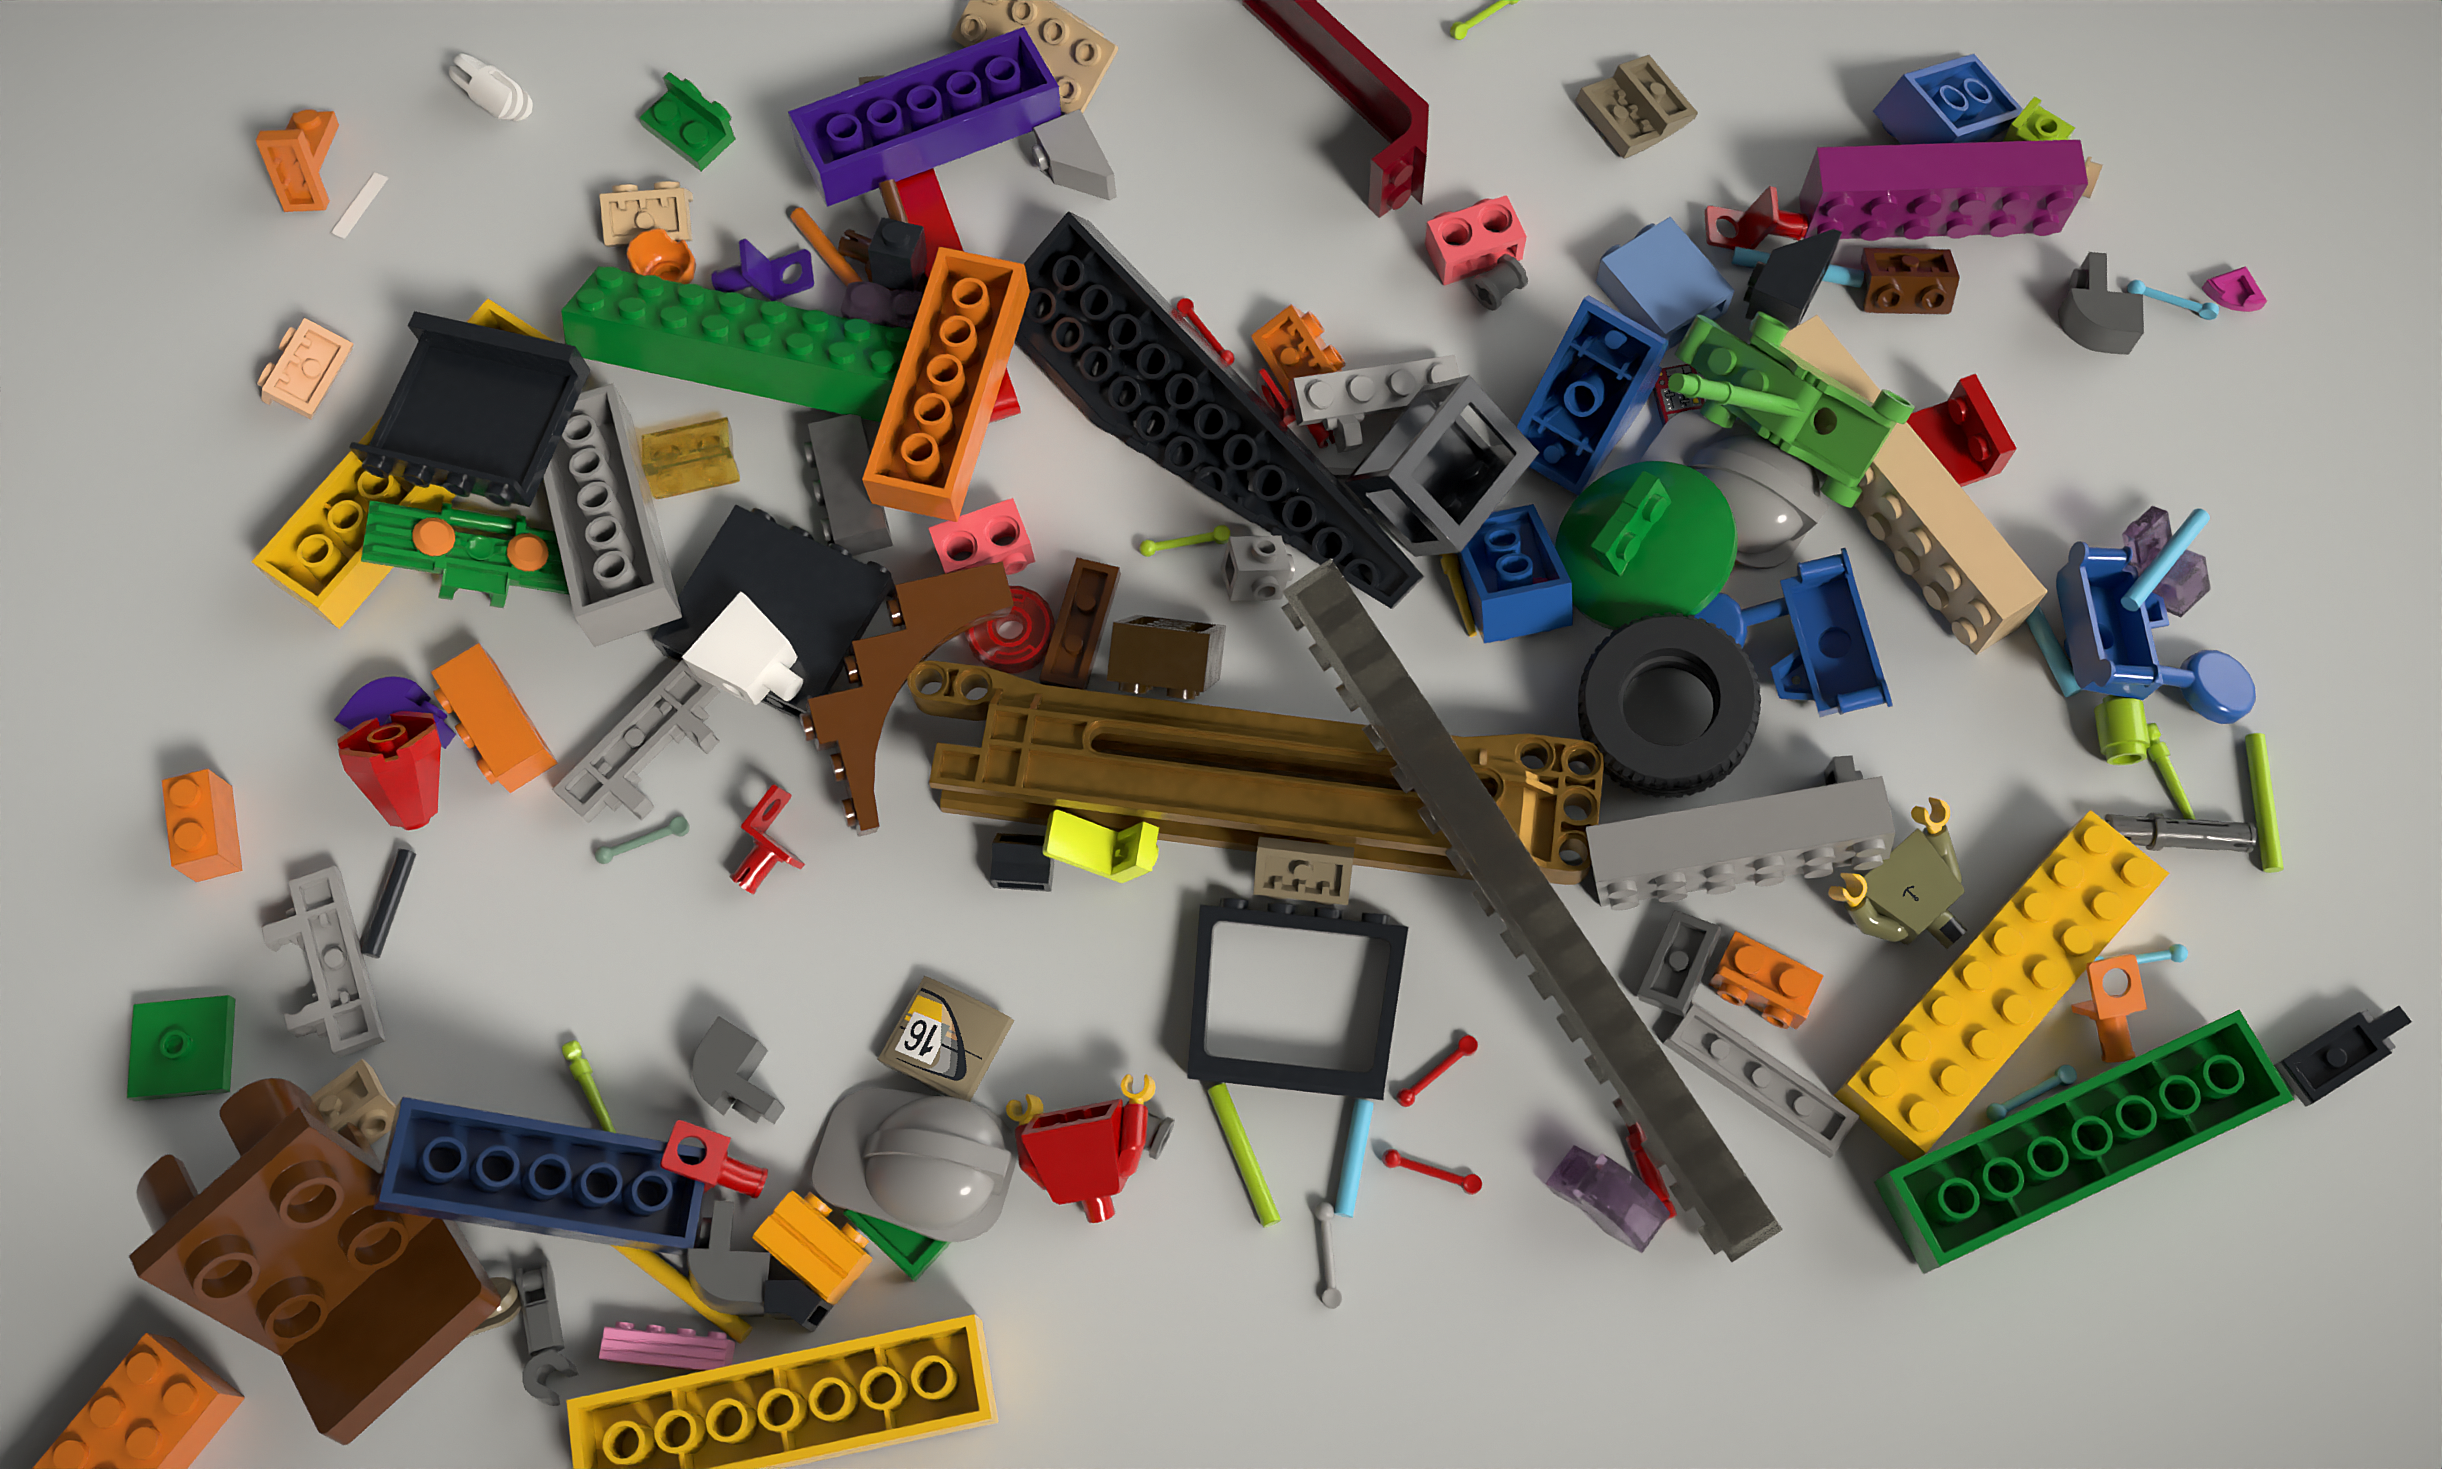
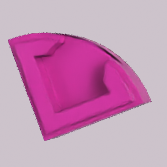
(2235, 291)

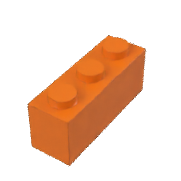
(492, 719)

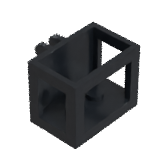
(1435, 474)

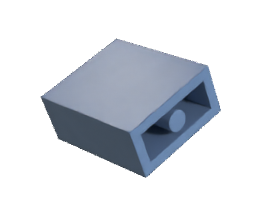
(1663, 281)

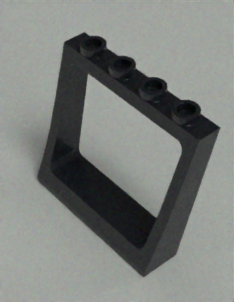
(1289, 1076)

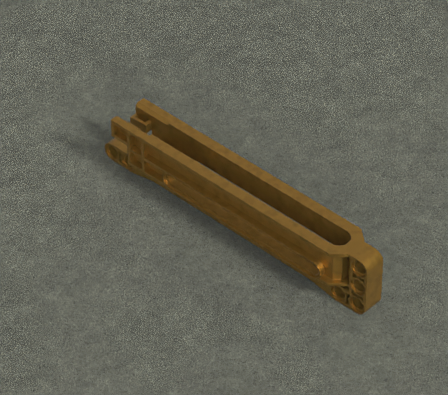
(1234, 774)

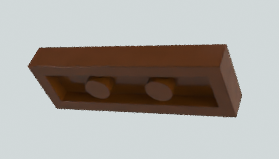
(1080, 625)

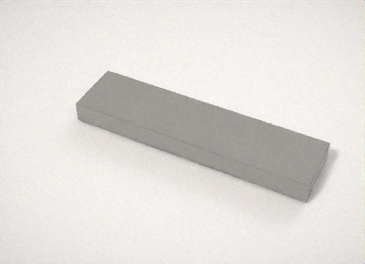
(1761, 1080)

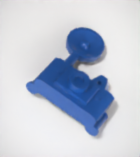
(1832, 633)
(2116, 649)

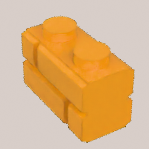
(813, 1246)

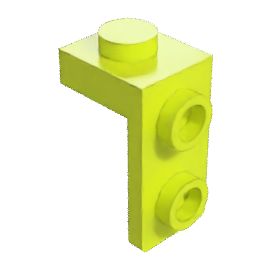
(1099, 849)

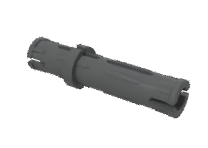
(2160, 832)

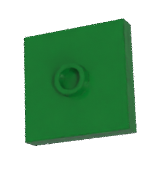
(181, 1048)

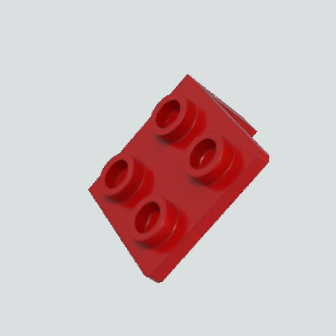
(1965, 433)

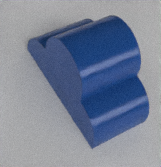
(1590, 393)

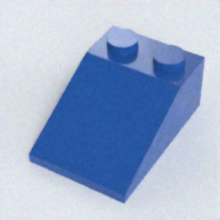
(1947, 104)
(1500, 572)

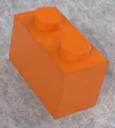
(201, 825)

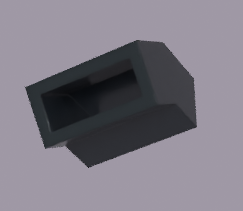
(1020, 863)
(795, 1302)

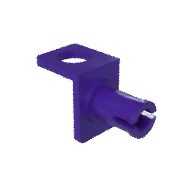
(764, 274)

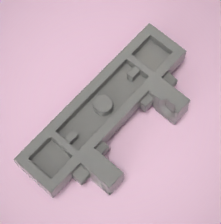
(1347, 396)
(612, 767)
(326, 929)

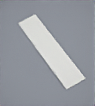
(359, 205)

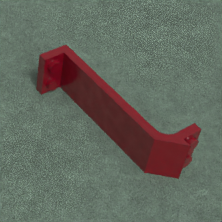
(1365, 86)

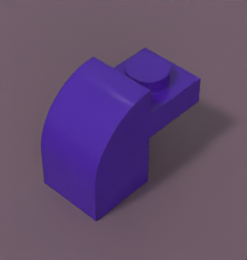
(390, 696)

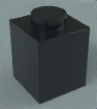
(897, 254)

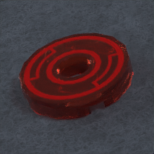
(1022, 651)

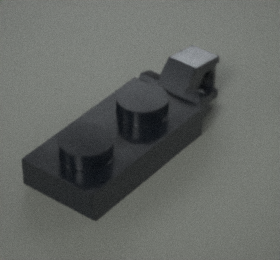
(2341, 1054)

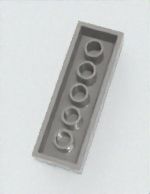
(608, 523)
(1742, 843)

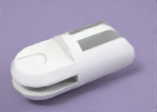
(491, 88)

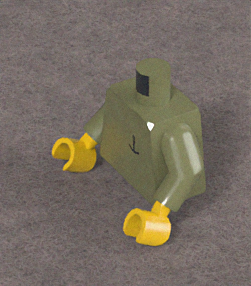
(1911, 886)

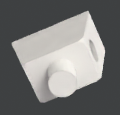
(745, 655)

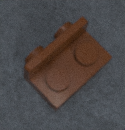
(1909, 280)

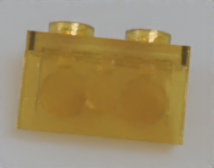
(689, 458)

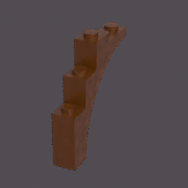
(852, 720)

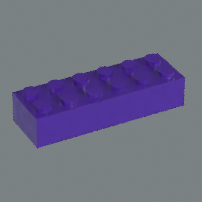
(925, 116)

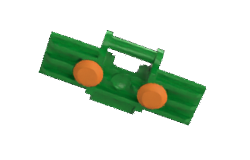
(427, 543)

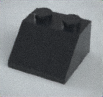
(1790, 278)

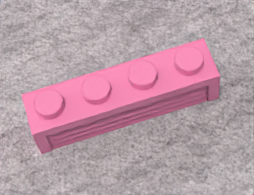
(664, 1349)

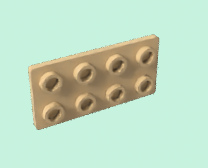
(1067, 44)

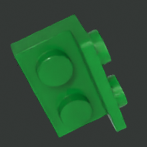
(689, 123)

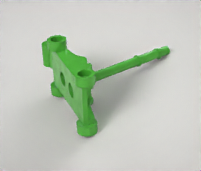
(1780, 398)

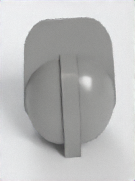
(1766, 488)
(917, 1162)

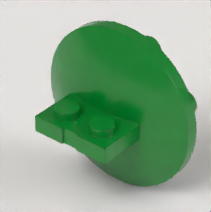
(1647, 543)

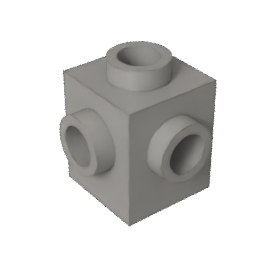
(1256, 568)

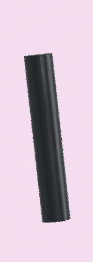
(388, 903)

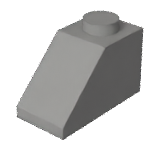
(1073, 156)

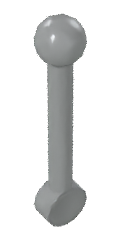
(1331, 1297)

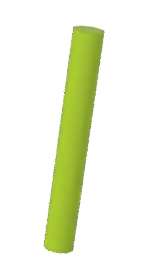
(2264, 803)
(1244, 1155)

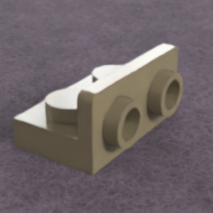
(1303, 871)

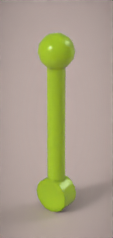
(1459, 29)
(1219, 535)

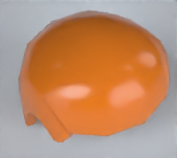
(661, 256)

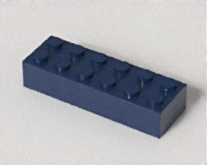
(538, 1178)

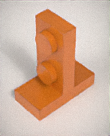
(296, 157)

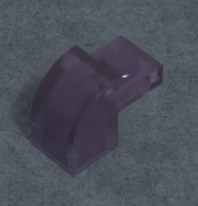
(2186, 579)
(1611, 1195)

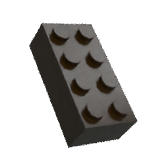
(1165, 655)

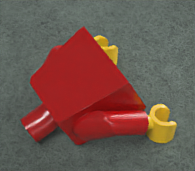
(1083, 1149)

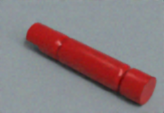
(1647, 1170)

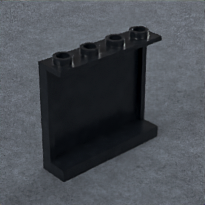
(476, 411)
(804, 588)

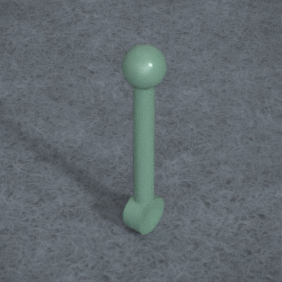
(678, 826)

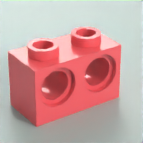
(1478, 246)
(978, 534)

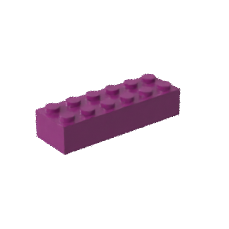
(1944, 189)

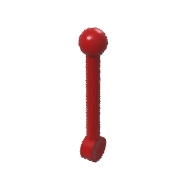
(1185, 308)
(1466, 1047)
(1470, 1184)

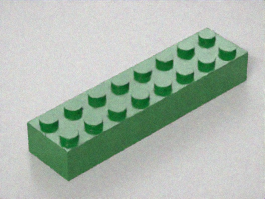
(735, 342)
(2082, 1141)

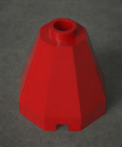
(396, 766)

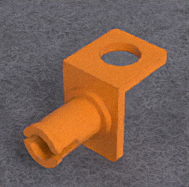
(2112, 1010)

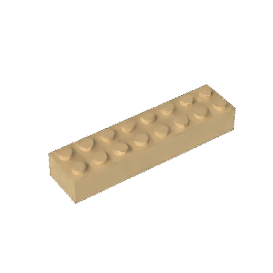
(1927, 515)

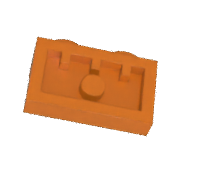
(1295, 348)
(1765, 981)

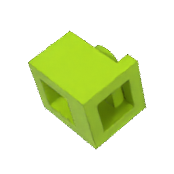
(2038, 125)

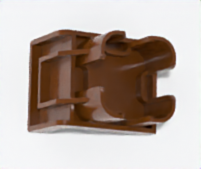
(305, 1262)

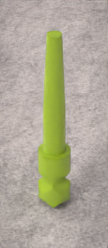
(2159, 753)
(582, 1072)

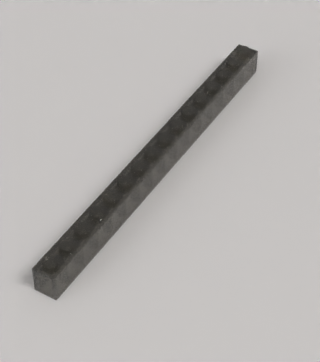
(1532, 912)

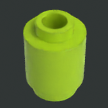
(2122, 730)

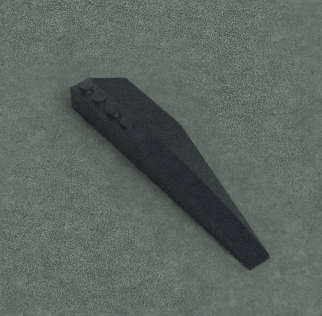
(1178, 402)

